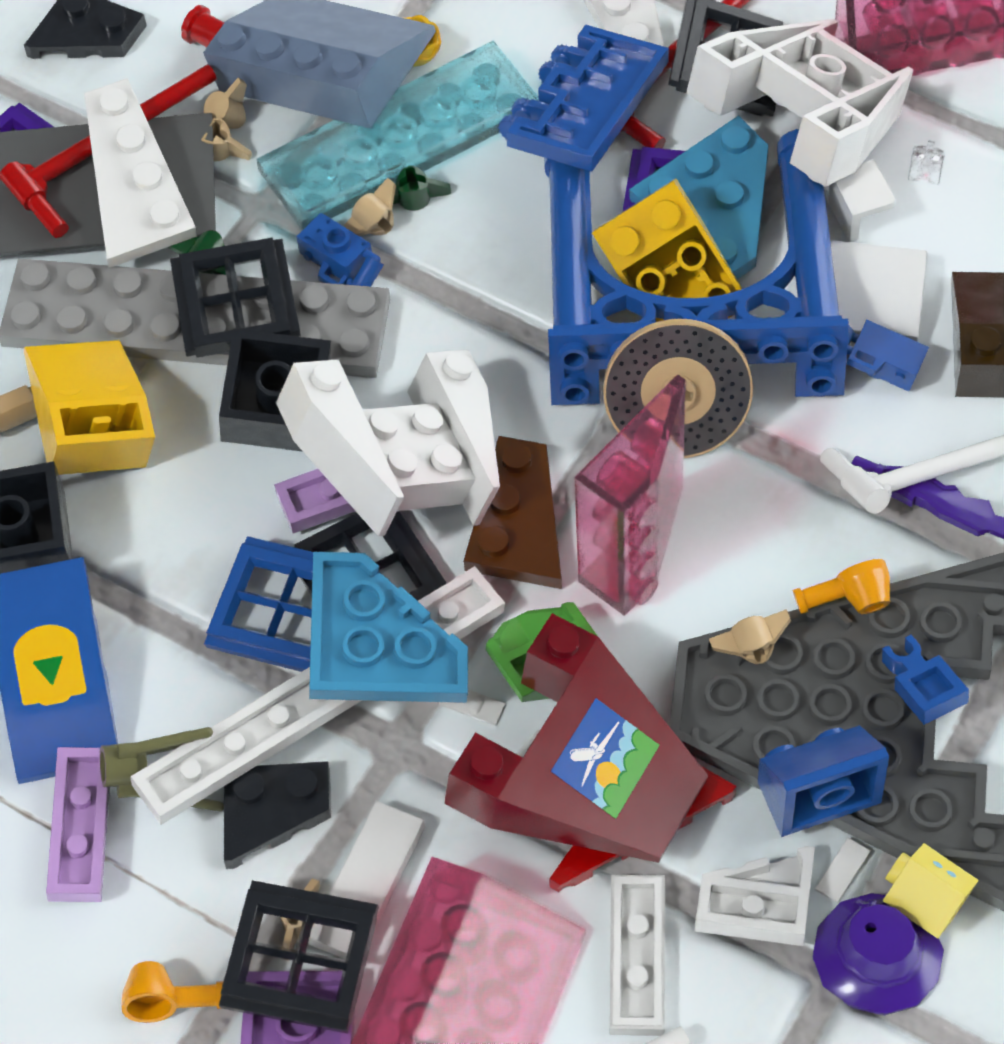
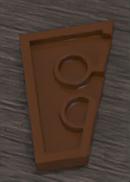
(519, 527)

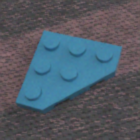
(726, 187)
(377, 638)

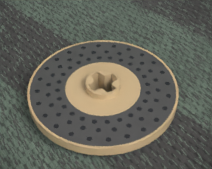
(709, 361)

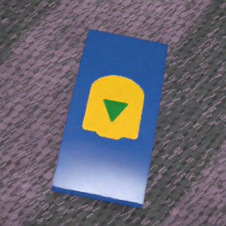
(51, 667)

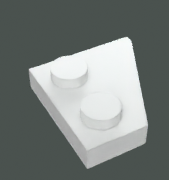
(758, 899)

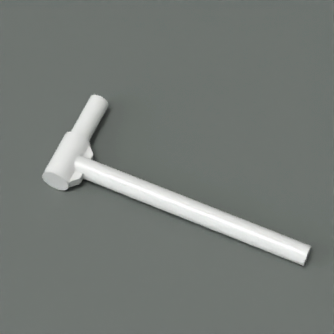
(875, 490)

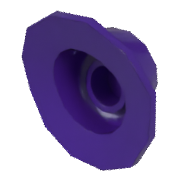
(877, 969)

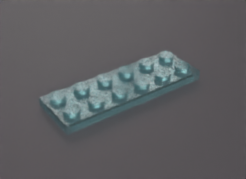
(417, 128)

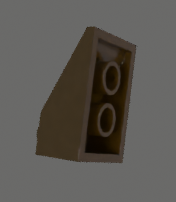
(978, 333)

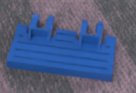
(584, 97)

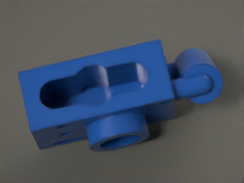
(338, 253)
(885, 354)

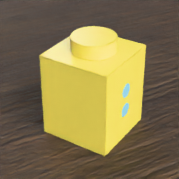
(928, 889)

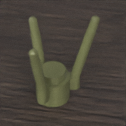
(123, 760)

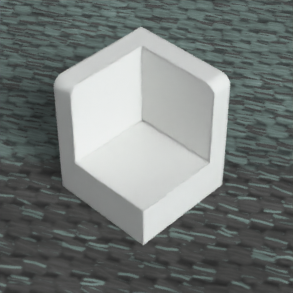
(859, 197)

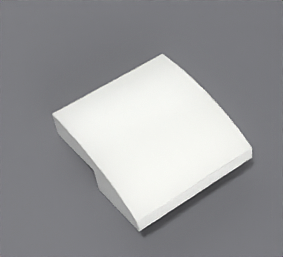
(880, 285)

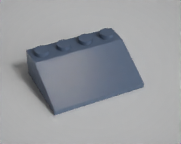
(318, 56)

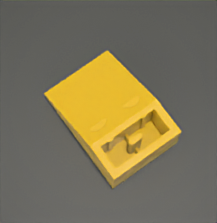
(666, 248)
(89, 407)

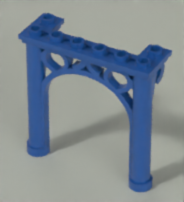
(806, 335)

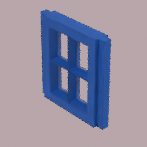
(254, 644)

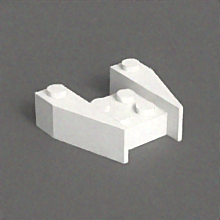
(802, 66)
(398, 455)

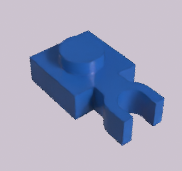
(925, 686)

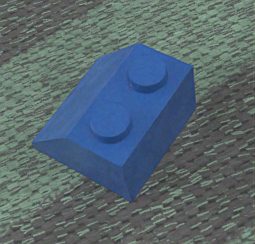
(823, 778)

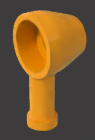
(863, 584)
(153, 998)

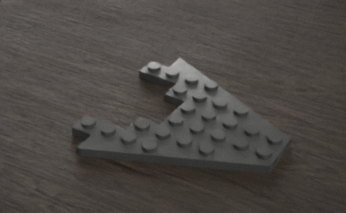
(833, 676)

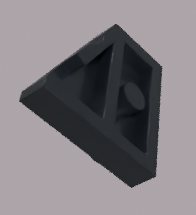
(86, 29)
(272, 805)

